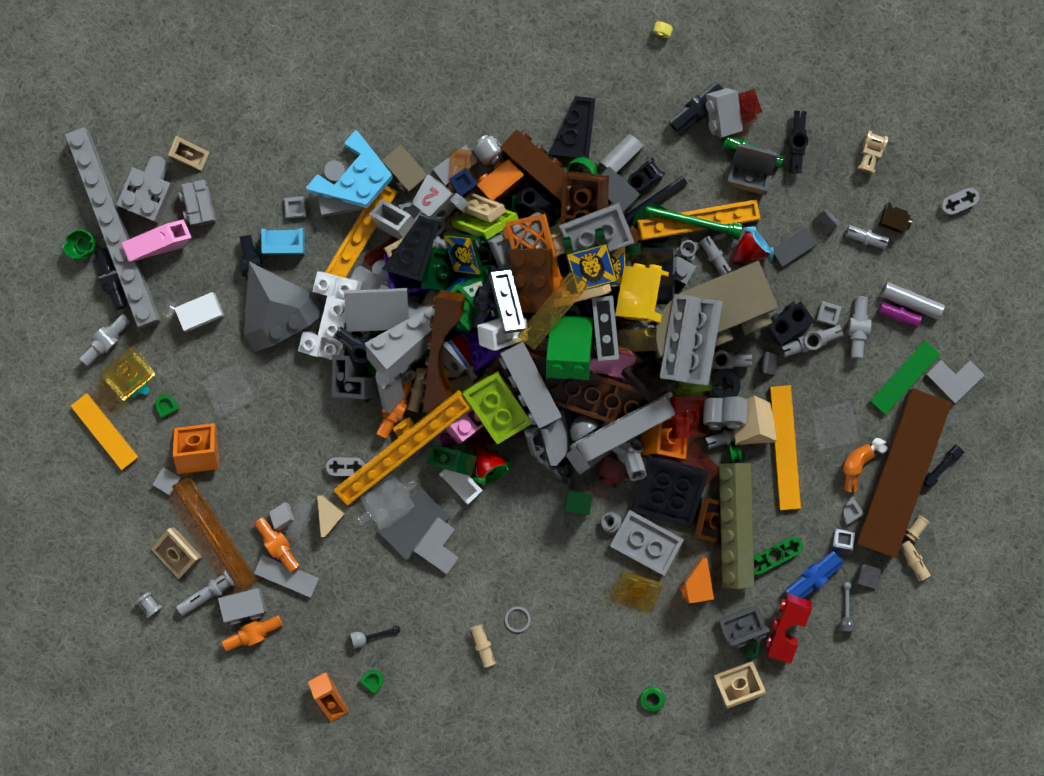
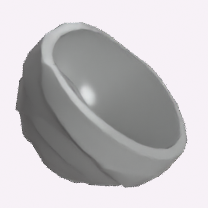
(582, 426)

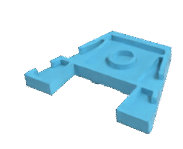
(361, 181)

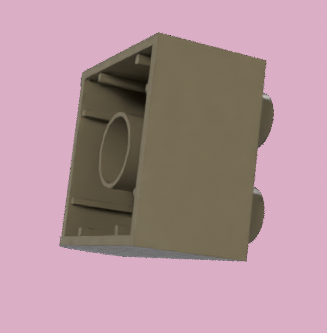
(745, 304)

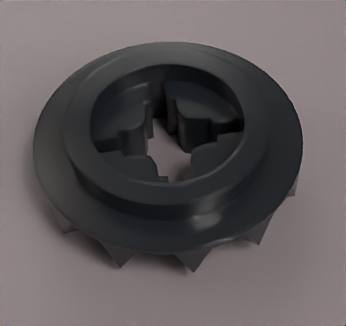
(730, 378)

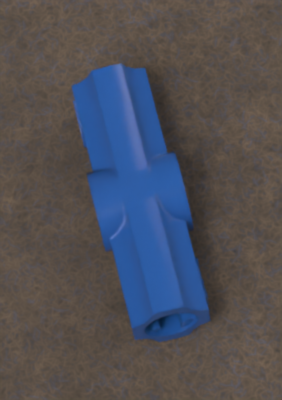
(815, 576)

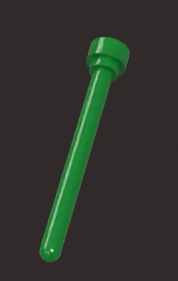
(732, 230)

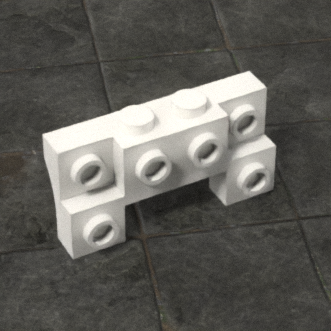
(333, 316)

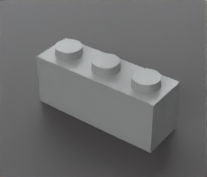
(605, 328)

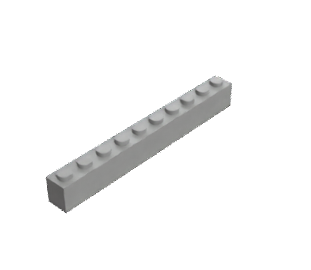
(112, 226)

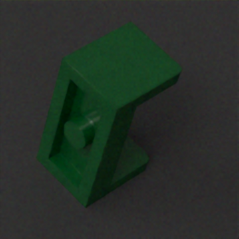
(451, 460)
(578, 502)

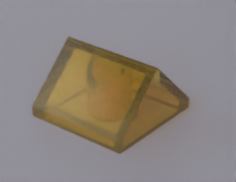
(127, 372)
(637, 591)

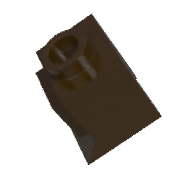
(895, 219)

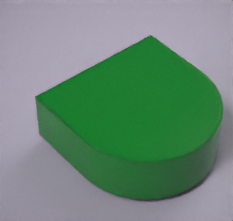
(166, 405)
(372, 680)

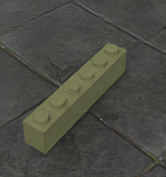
(736, 525)

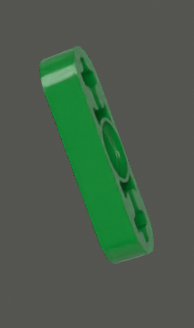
(763, 568)

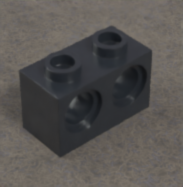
(791, 327)

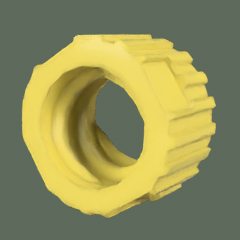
(662, 29)

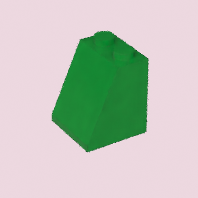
(570, 348)

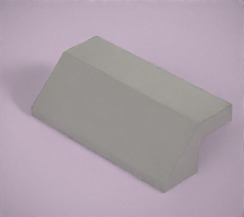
(691, 339)

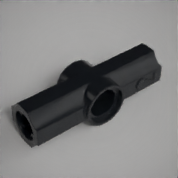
(693, 110)

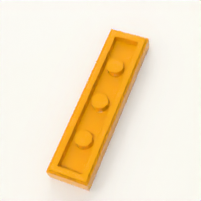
(104, 431)

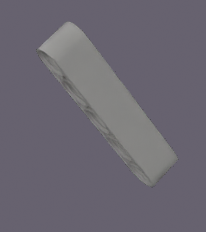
(625, 428)

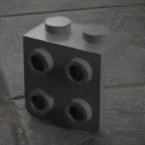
(751, 169)
(743, 626)

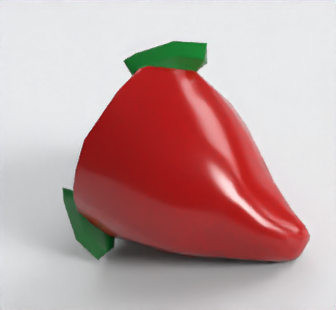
(489, 466)

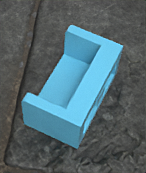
(283, 242)

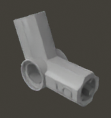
(630, 455)

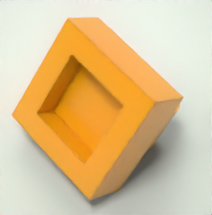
(403, 426)

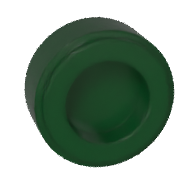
(750, 650)

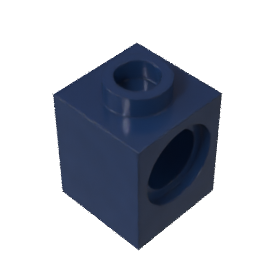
(463, 183)

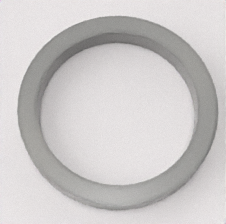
(506, 619)

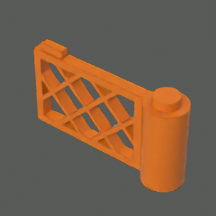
(509, 234)

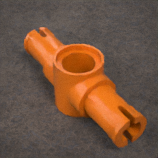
(395, 415)
(277, 545)
(252, 633)

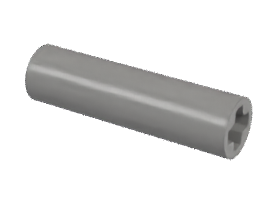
(912, 300)

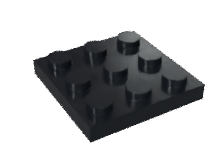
(670, 490)

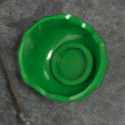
(582, 165)
(79, 245)

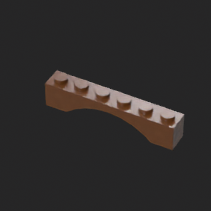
(448, 312)

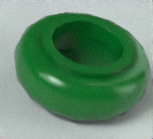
(652, 708)

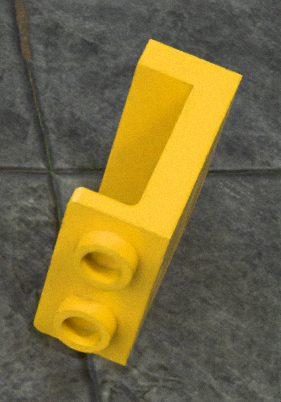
(639, 293)

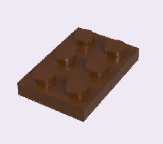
(532, 277)

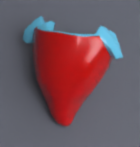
(752, 247)

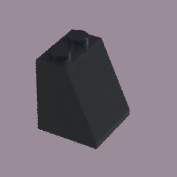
(667, 259)

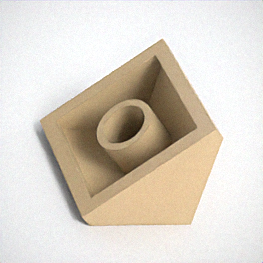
(759, 423)
(176, 552)
(739, 684)

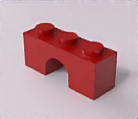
(793, 612)

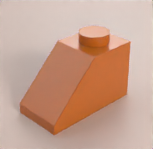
(328, 697)

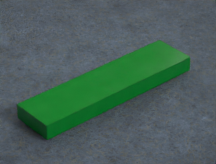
(904, 377)

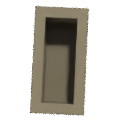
(405, 169)

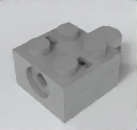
(145, 190)

